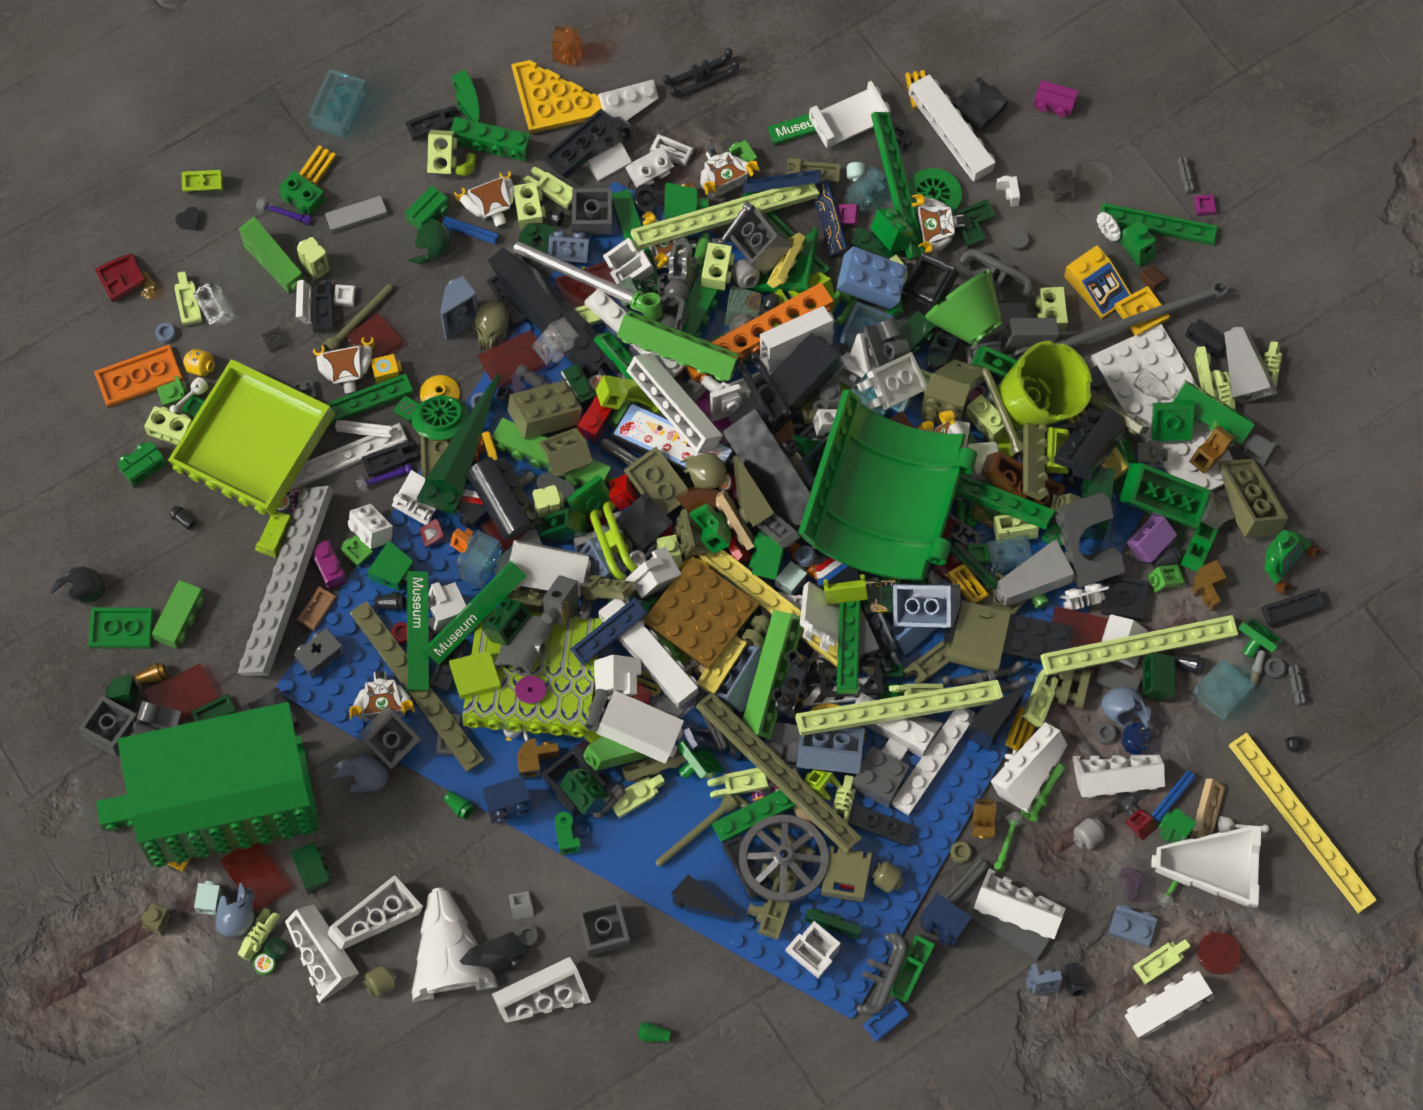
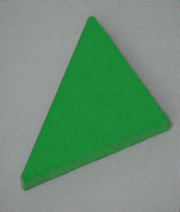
(799, 274)

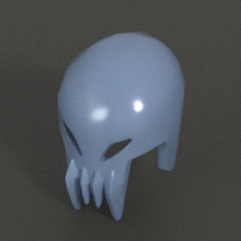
(1122, 704)
(367, 770)
(237, 917)

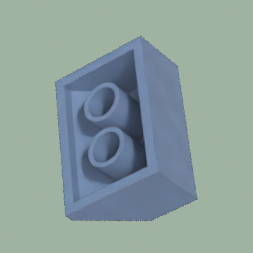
(458, 307)
(925, 604)
(738, 683)
(832, 750)

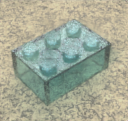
(337, 103)

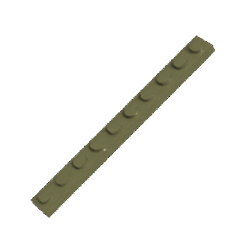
(428, 701)
(778, 772)

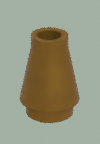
(152, 674)

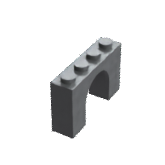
(1073, 520)

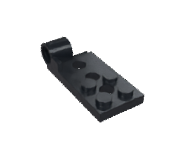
(611, 131)

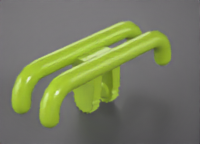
(612, 540)

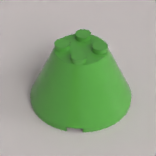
(969, 310)

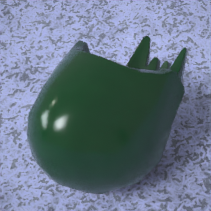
(434, 237)

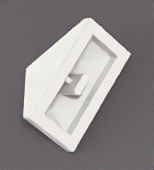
(862, 354)

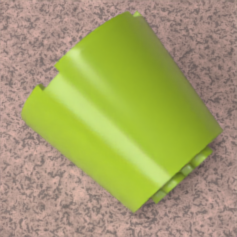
(1046, 385)

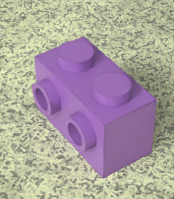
(1151, 539)

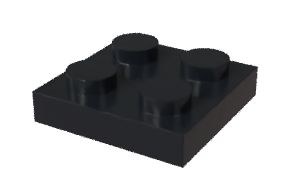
(1125, 597)

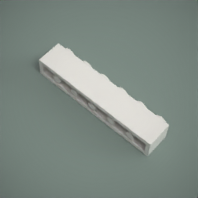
(952, 128)
(674, 403)
(655, 658)

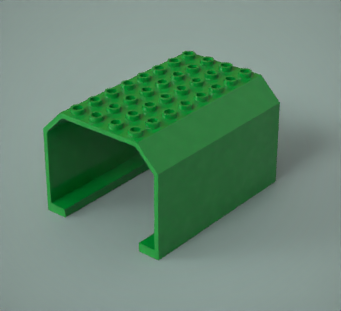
(218, 785)

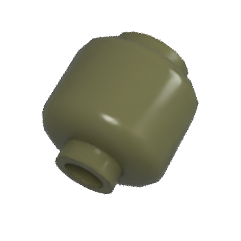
(887, 877)
(379, 981)

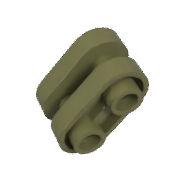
(757, 636)
(1063, 693)

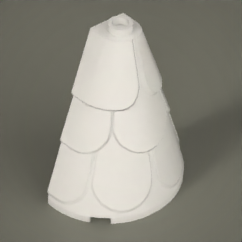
(1216, 863)
(441, 948)

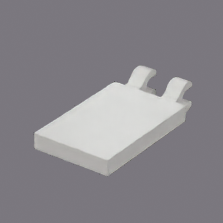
(894, 382)
(818, 617)

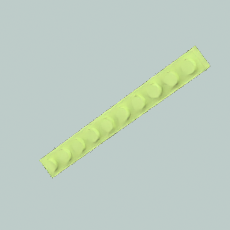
(719, 214)
(1138, 645)
(898, 707)

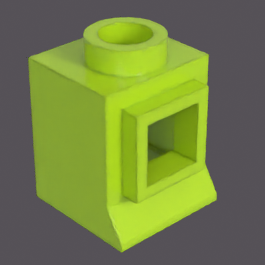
(818, 780)

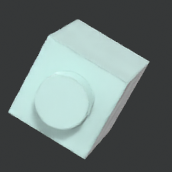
(791, 578)
(207, 898)

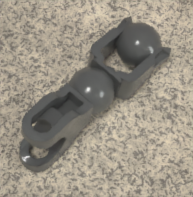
(677, 290)

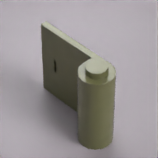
(978, 640)

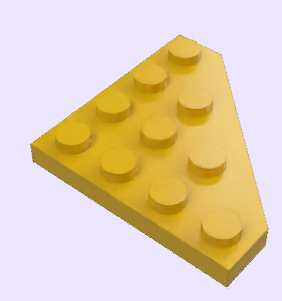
(550, 100)

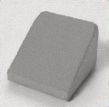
(521, 905)

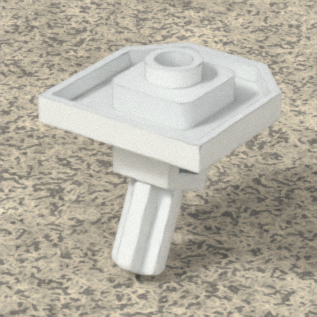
(724, 398)

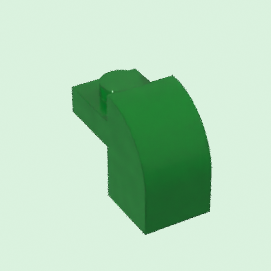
(714, 527)

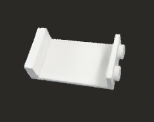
(848, 116)

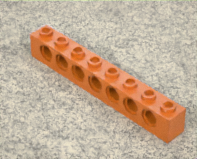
(779, 315)

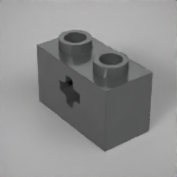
(314, 662)

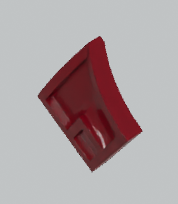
(120, 276)

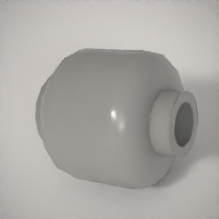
(745, 274)
(1089, 833)

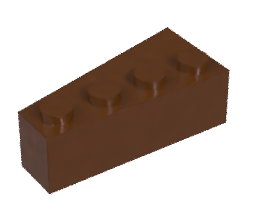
(1008, 476)

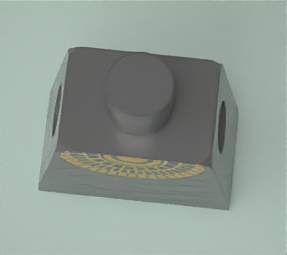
(561, 601)

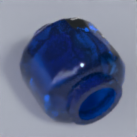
(1135, 738)

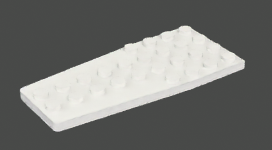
(1157, 353)

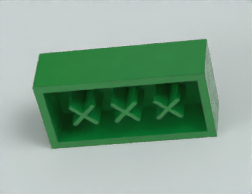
(1164, 495)

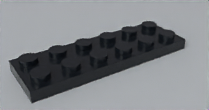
(1027, 637)

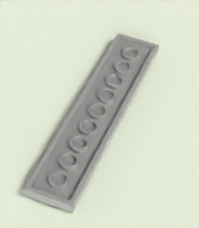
(285, 581)

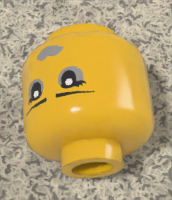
(199, 362)

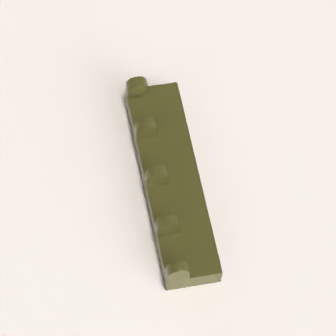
(1034, 461)

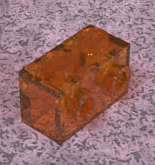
(566, 45)

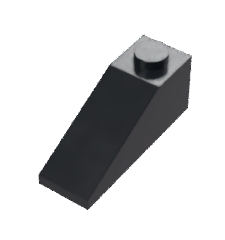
(698, 900)
(496, 953)

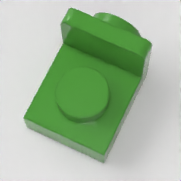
(743, 150)
(172, 392)
(356, 550)
(1165, 577)

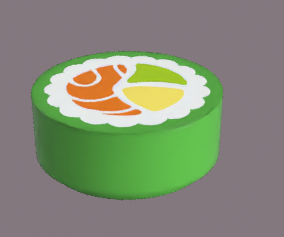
(263, 964)

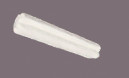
(364, 428)

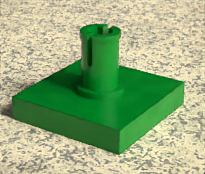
(1172, 421)
(590, 497)
(1259, 636)
(699, 761)

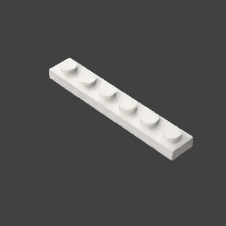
(613, 314)
(932, 761)

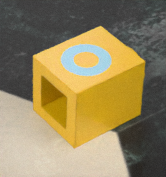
(385, 368)

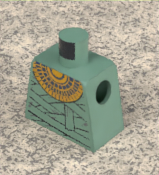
(746, 302)

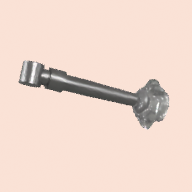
(747, 207)

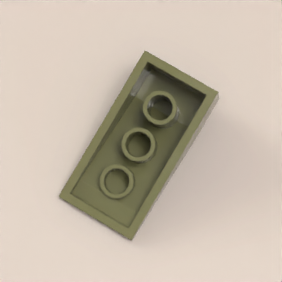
(1252, 499)

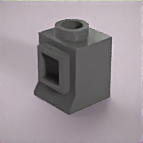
(1258, 449)

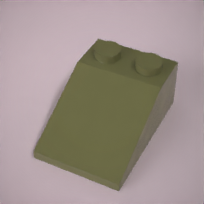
(750, 499)

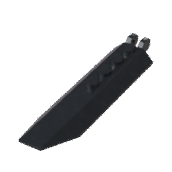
(545, 305)

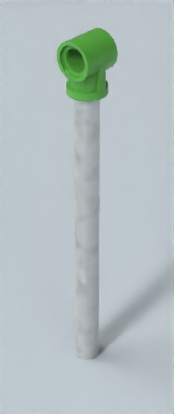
(647, 303)

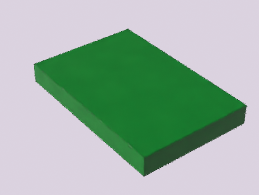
(121, 628)

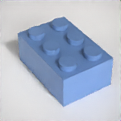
(871, 277)

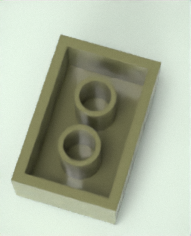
(944, 395)
(544, 409)

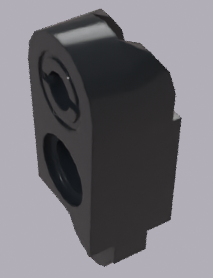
(941, 349)

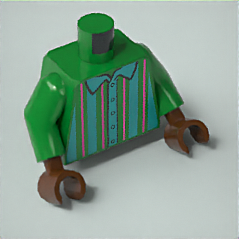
(1284, 553)

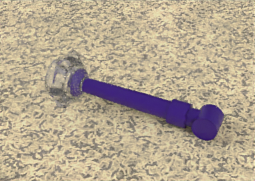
(263, 205)
(363, 483)

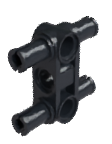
(801, 672)

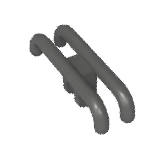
(1002, 268)
(990, 676)
(889, 975)

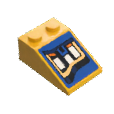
(1097, 281)

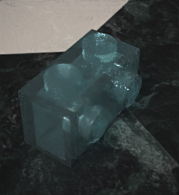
(866, 187)
(1008, 553)

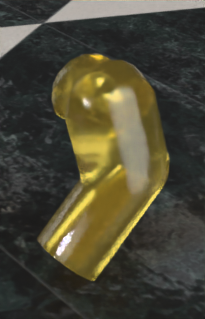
(150, 286)

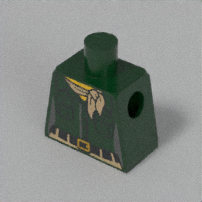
(879, 597)

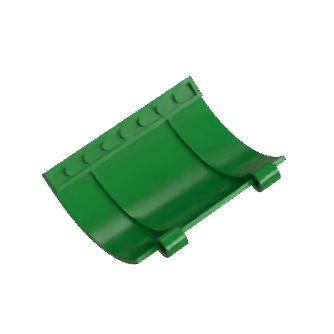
(884, 493)

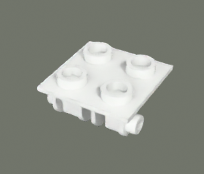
(407, 499)
(1091, 590)

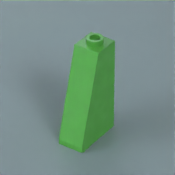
(270, 254)
(608, 753)

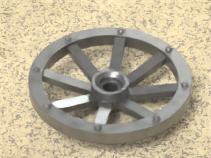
(781, 862)

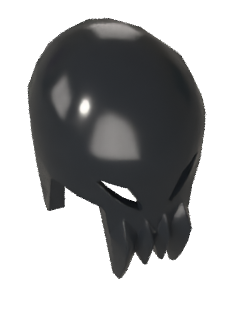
(87, 584)

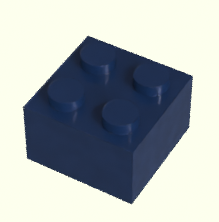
(507, 800)
(945, 920)

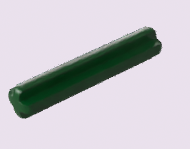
(974, 566)

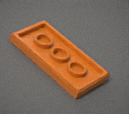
(137, 375)

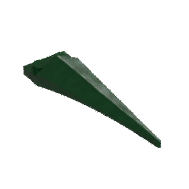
(448, 480)

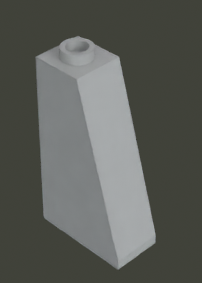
(1246, 367)
(1035, 576)

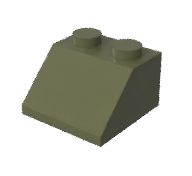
(566, 452)

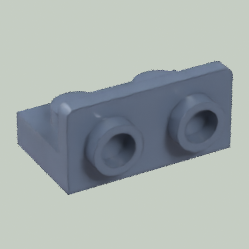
(569, 247)
(598, 562)
(1132, 925)
(1045, 983)

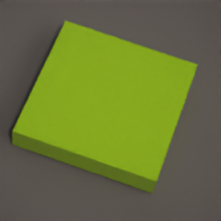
(474, 674)

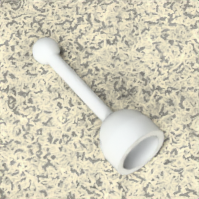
(197, 387)
(1226, 824)

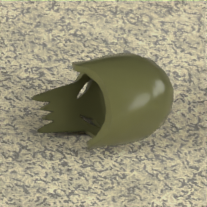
(489, 319)
(705, 470)

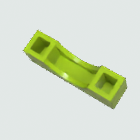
(615, 391)

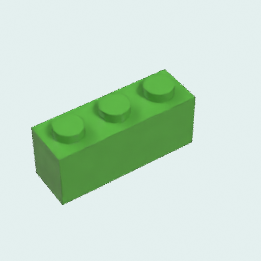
(178, 614)

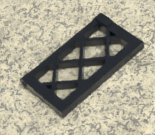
(862, 663)

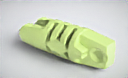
(1272, 361)
(1223, 387)
(844, 798)
(258, 934)

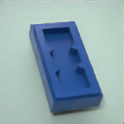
(885, 1020)

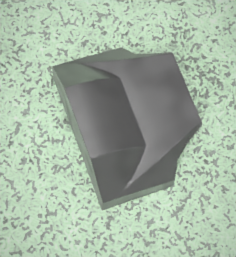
(1217, 511)

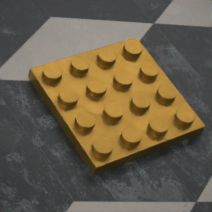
(700, 613)

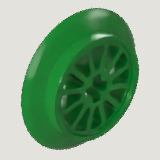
(942, 178)
(426, 417)

